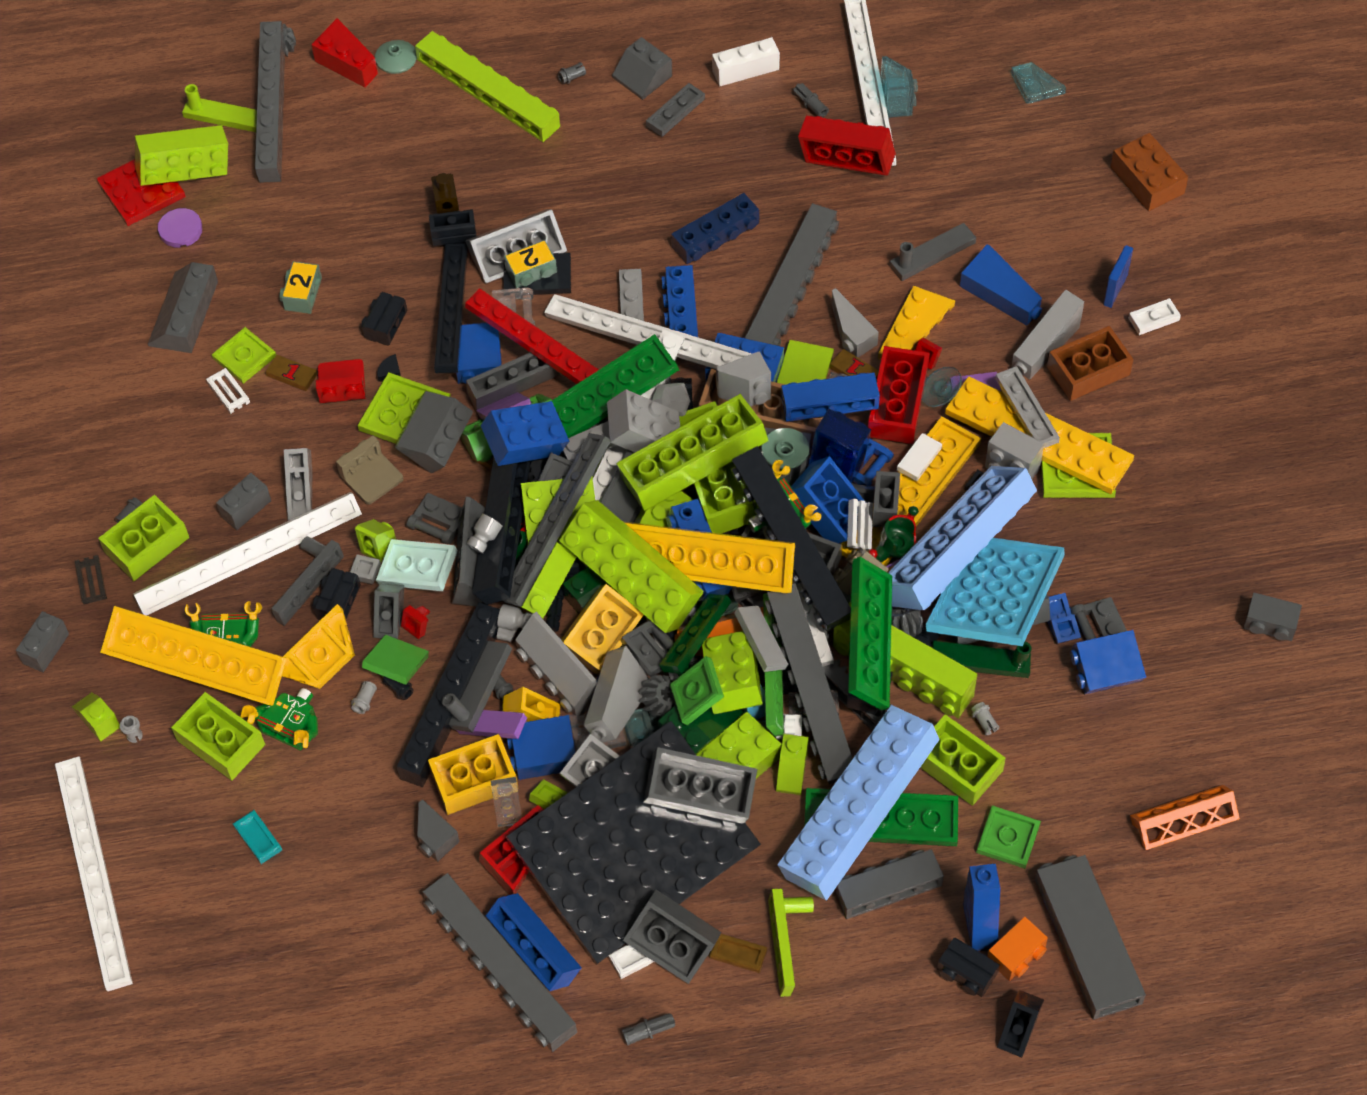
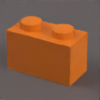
(1018, 949)

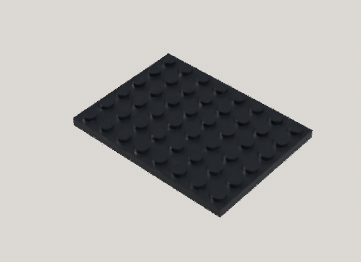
(608, 852)

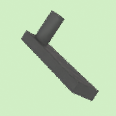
(931, 252)
(326, 559)
(481, 684)

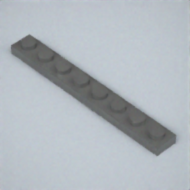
(557, 517)

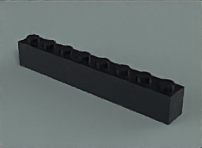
(505, 505)
(785, 526)
(433, 726)

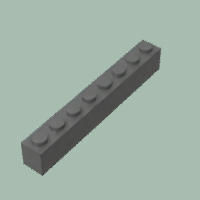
(270, 102)
(794, 275)
(811, 682)
(499, 962)

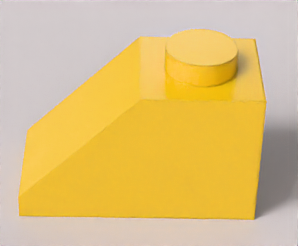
(531, 704)

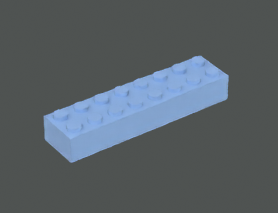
(959, 536)
(858, 802)

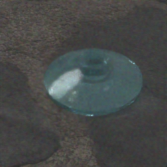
(942, 386)

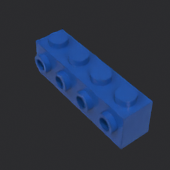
(680, 299)
(839, 394)
(691, 517)
(533, 942)

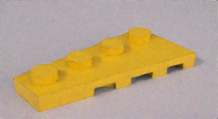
(917, 318)

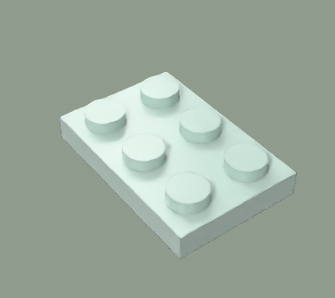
(417, 564)

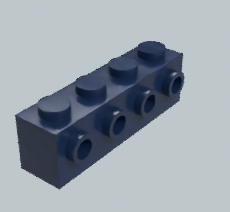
(715, 228)

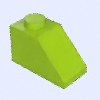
(374, 538)
(97, 716)
(792, 764)

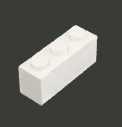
(745, 61)

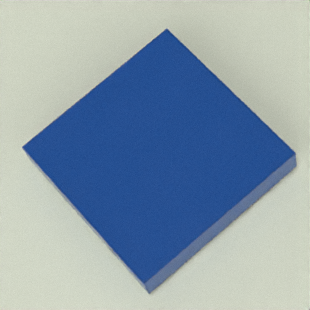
(1118, 276)

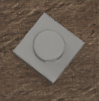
(366, 568)

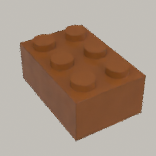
(1149, 172)
(1090, 363)

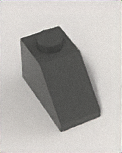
(388, 610)
(434, 833)

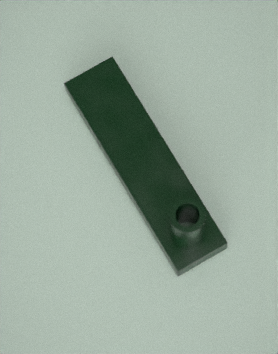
(695, 634)
(988, 659)

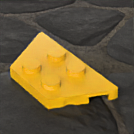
(320, 651)

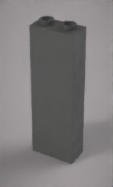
(1089, 936)

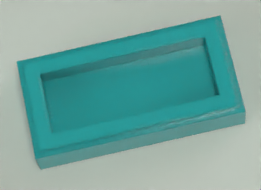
(257, 836)

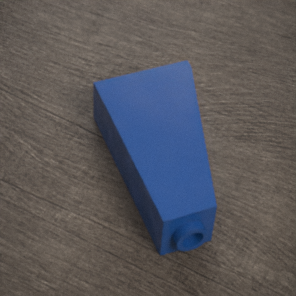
(1001, 286)
(982, 906)

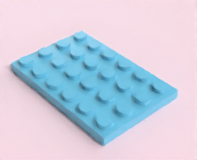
(997, 592)

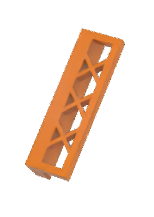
(1184, 807)

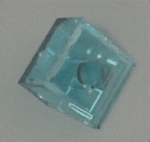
(898, 88)

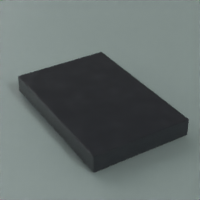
(555, 284)

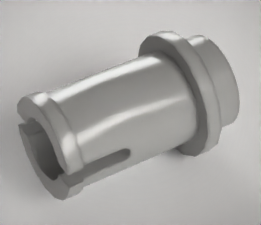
(361, 702)
(984, 717)
(130, 727)

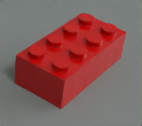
(847, 145)
(901, 392)

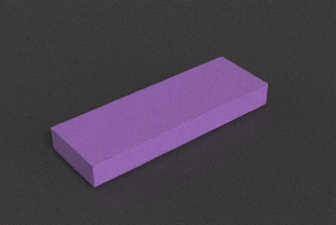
(499, 722)

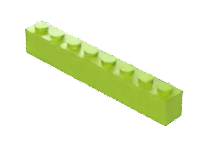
(488, 86)

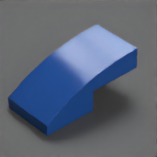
(1062, 622)

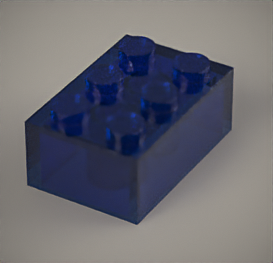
(842, 441)

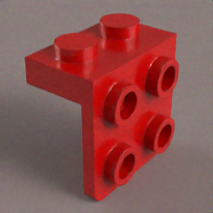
(341, 381)

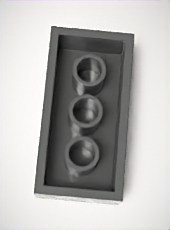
(700, 785)

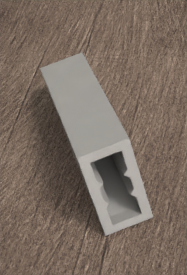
(1050, 333)
(615, 695)

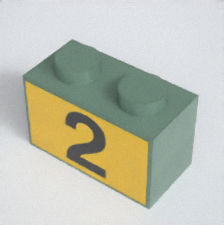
(530, 264)
(301, 287)

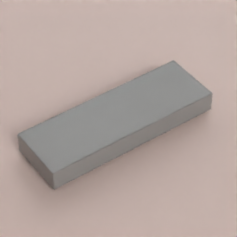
(761, 638)

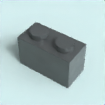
(885, 497)
(243, 501)
(1272, 617)
(42, 641)

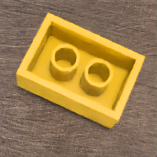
(601, 627)
(467, 772)

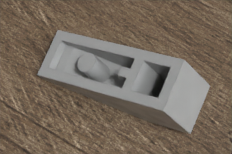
(855, 331)
(298, 481)

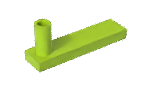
(218, 112)
(778, 908)

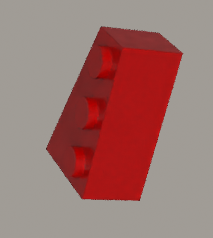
(344, 54)
(503, 861)

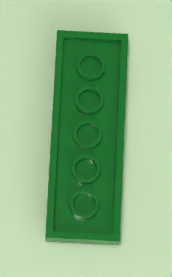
(634, 370)
(870, 634)
(912, 819)

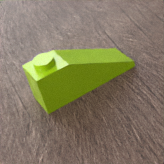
(549, 580)

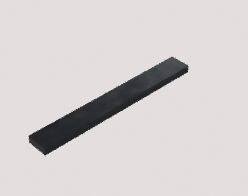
(451, 308)

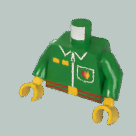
(804, 513)
(232, 627)
(288, 720)

